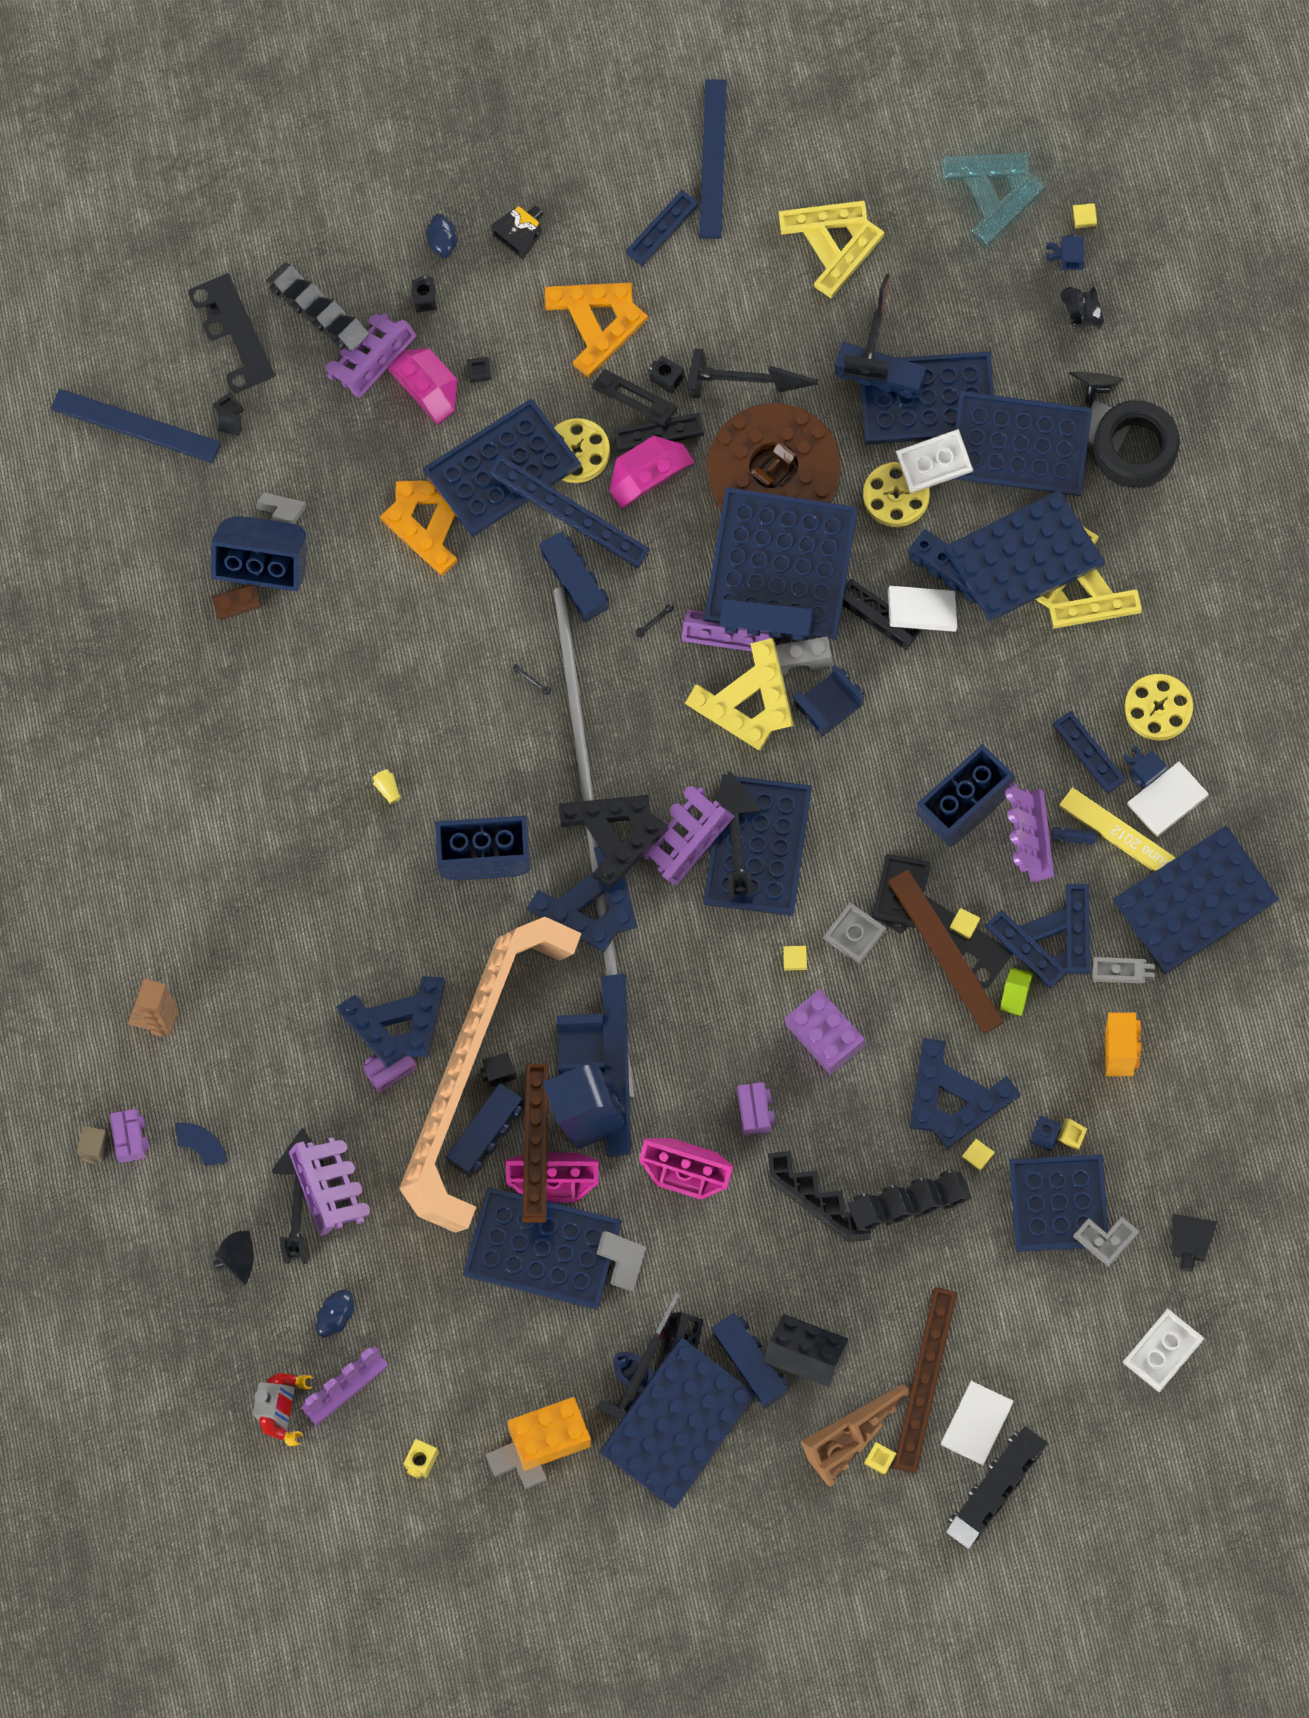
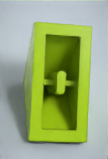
(1016, 991)

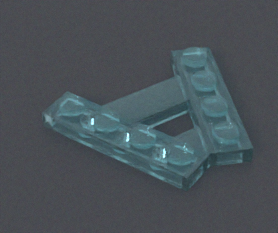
(996, 213)

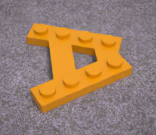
(579, 301)
(423, 541)

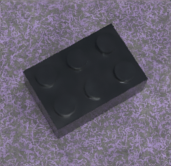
(806, 1350)

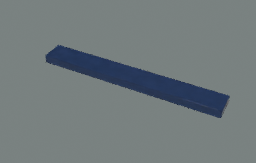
(713, 158)
(136, 425)
(568, 511)
(616, 1055)

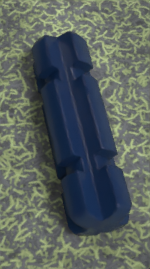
(1073, 835)

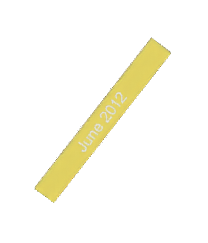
(1115, 830)

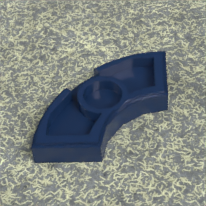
(202, 1142)

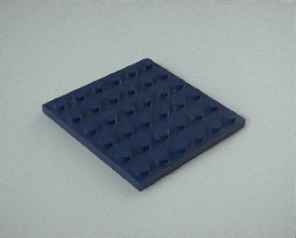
(783, 555)

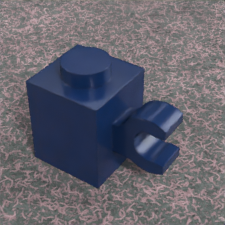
(1070, 252)
(1145, 768)

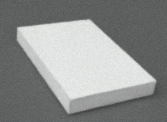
(934, 461)
(922, 608)
(1167, 799)
(1163, 1350)
(977, 1423)

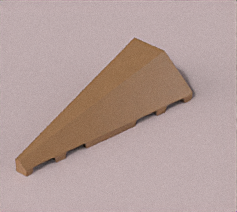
(837, 1443)

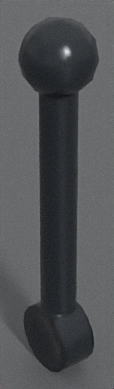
(641, 631)
(545, 689)

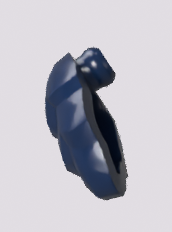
(441, 235)
(335, 1313)
(625, 1367)

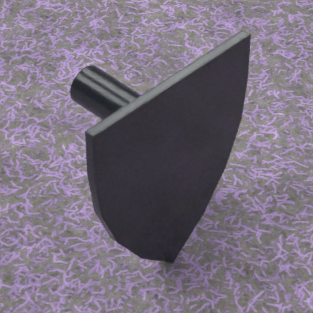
(1096, 383)
(236, 1255)

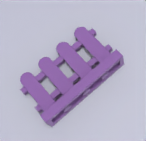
(373, 364)
(1035, 835)
(696, 842)
(316, 1190)
(345, 1386)

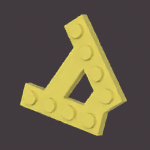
(814, 225)
(1101, 605)
(764, 676)

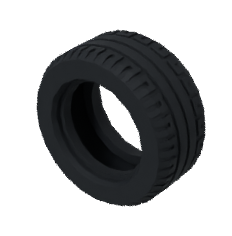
(1140, 414)

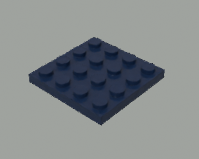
(1055, 1199)

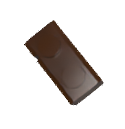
(236, 602)

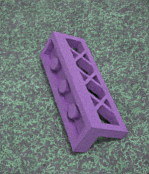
(711, 633)

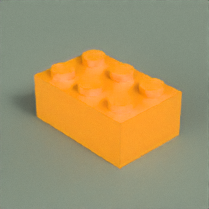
(1122, 1044)
(549, 1433)

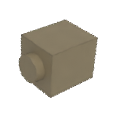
(92, 1144)

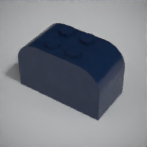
(259, 553)
(965, 796)
(483, 848)
(585, 1104)

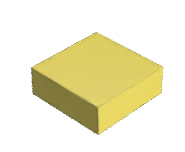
(1084, 215)
(965, 923)
(795, 958)
(1072, 1134)
(978, 1155)
(880, 1458)

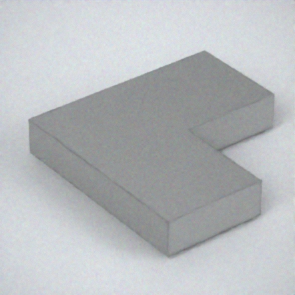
(283, 508)
(1107, 1245)
(627, 1257)
(507, 1459)

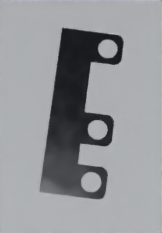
(238, 325)
(988, 951)

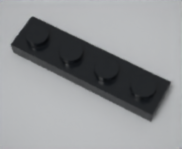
(675, 430)

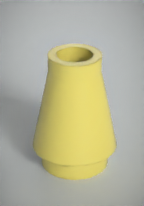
(386, 784)

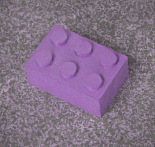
(825, 1032)

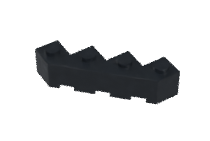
(322, 312)
(804, 1190)
(918, 1199)
(996, 1487)

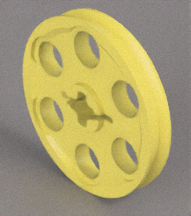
(588, 449)
(890, 503)
(1157, 697)

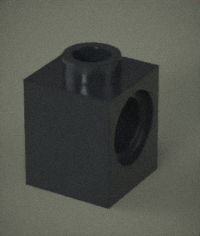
(424, 302)
(670, 381)
(498, 1069)

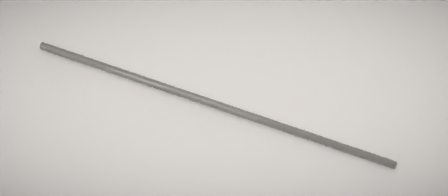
(582, 760)

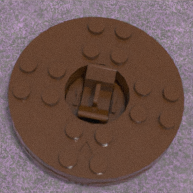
(776, 453)

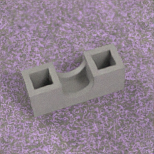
(810, 653)

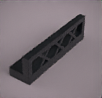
(876, 618)
(676, 1329)

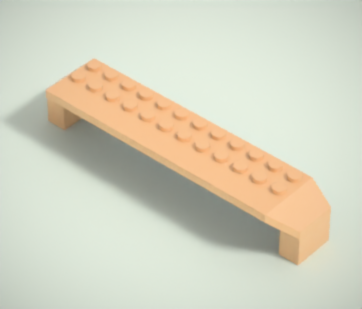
(421, 1180)

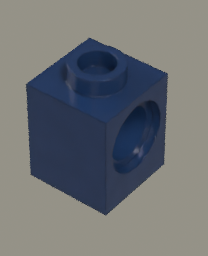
(1045, 1133)

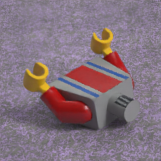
(274, 1405)

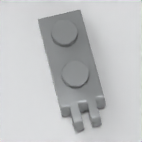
(1122, 970)

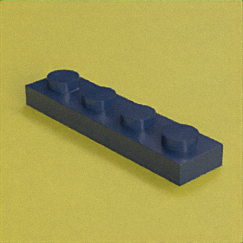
(662, 228)
(1089, 752)

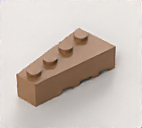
(154, 1009)

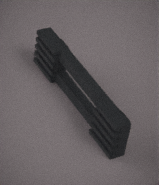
(608, 384)

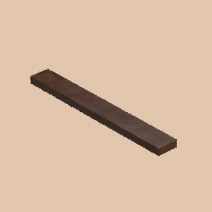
(945, 952)
(535, 1144)
(925, 1380)

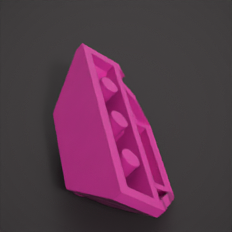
(427, 382)
(647, 468)
(685, 1167)
(568, 1175)

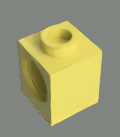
(417, 1449)

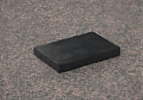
(887, 905)

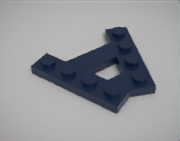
(568, 907)
(1022, 939)
(421, 1009)
(980, 1101)

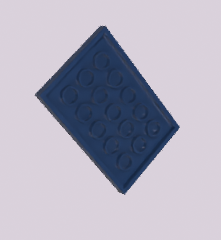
(899, 419)
(519, 436)
(1024, 442)
(1024, 555)
(770, 849)
(1195, 899)
(540, 1257)
(677, 1423)

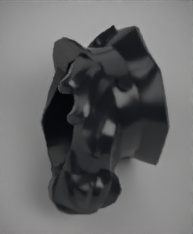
(1083, 307)

